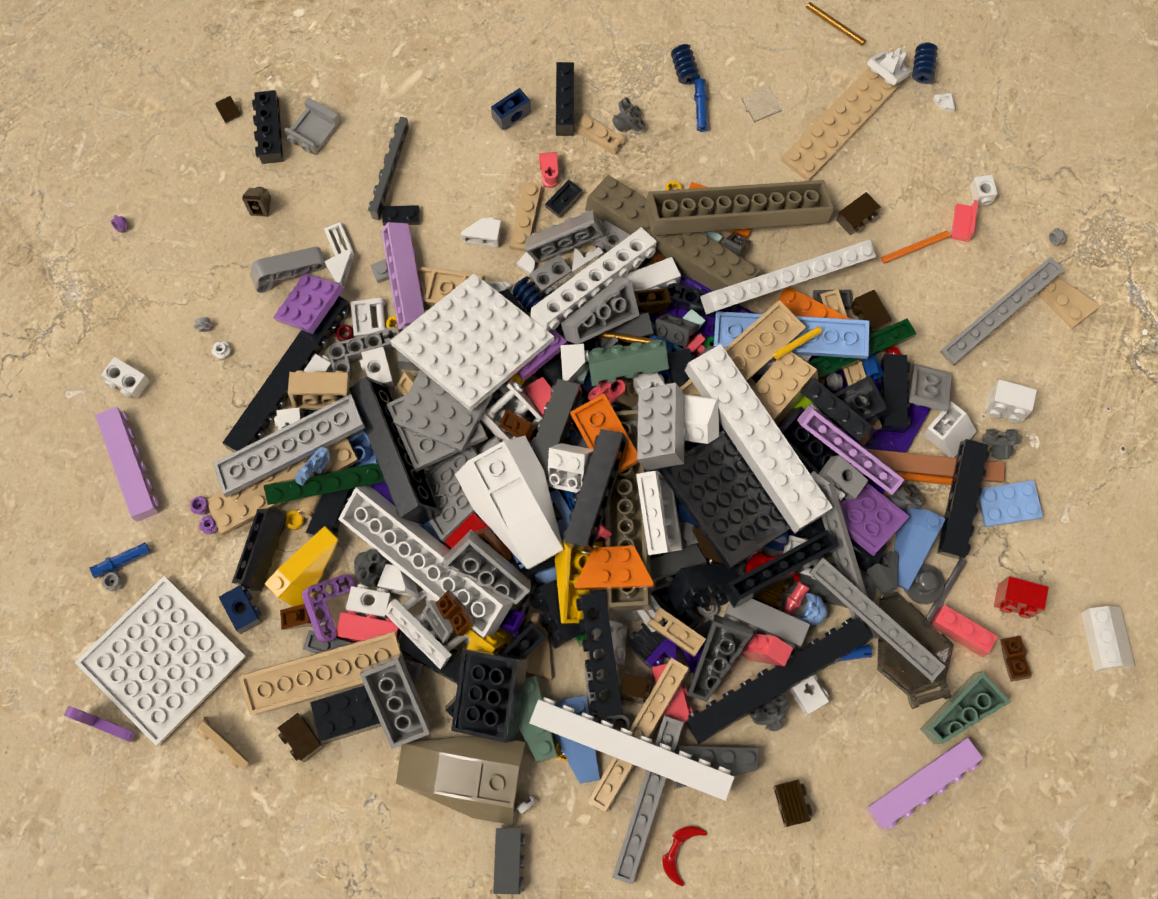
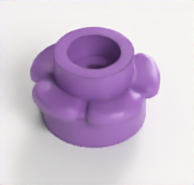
(119, 223)
(194, 505)
(208, 529)

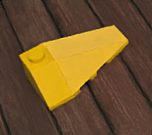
(569, 566)
(303, 568)

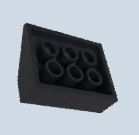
(489, 695)

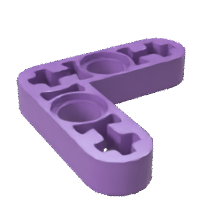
(319, 602)
(101, 724)

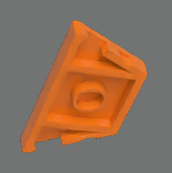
(614, 569)

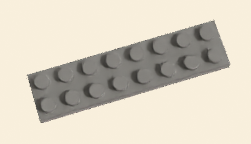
(288, 445)

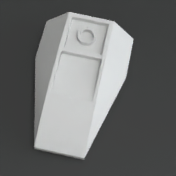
(513, 499)

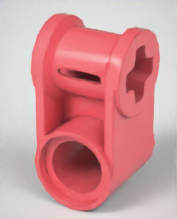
(549, 168)
(605, 387)

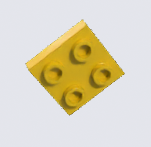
(490, 643)

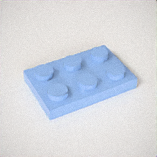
(1009, 504)

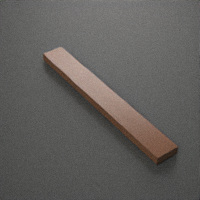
(933, 465)

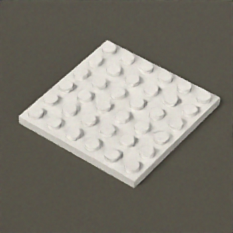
(472, 341)
(160, 660)

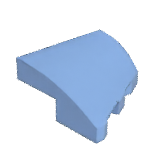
(315, 463)

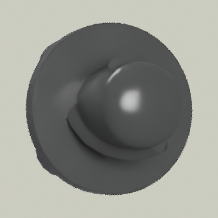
(628, 117)
(1002, 442)
(905, 496)
(369, 567)
(926, 586)
(772, 713)

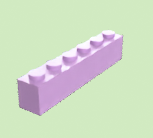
(402, 273)
(850, 449)
(126, 463)
(923, 784)

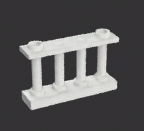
(492, 423)
(659, 513)
(417, 633)

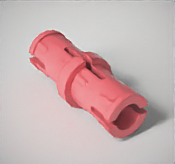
(794, 601)

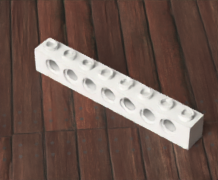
(632, 252)

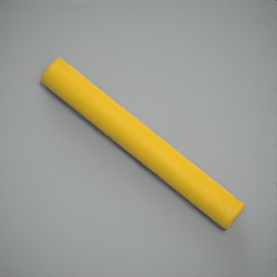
(798, 342)

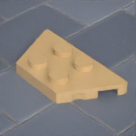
(440, 282)

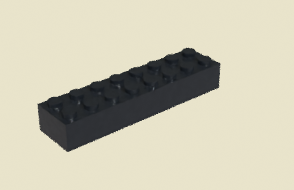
(407, 486)

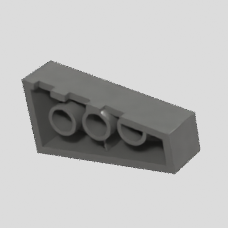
(721, 648)
(732, 758)

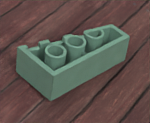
(627, 361)
(965, 708)
(537, 739)

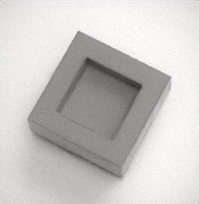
(380, 271)

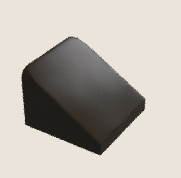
(227, 109)

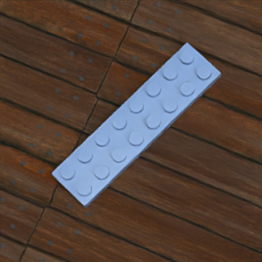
(838, 337)

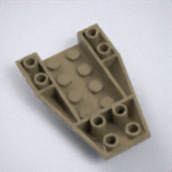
(465, 774)

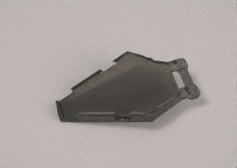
(899, 669)

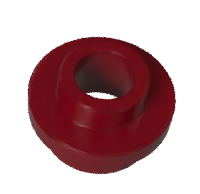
(344, 329)

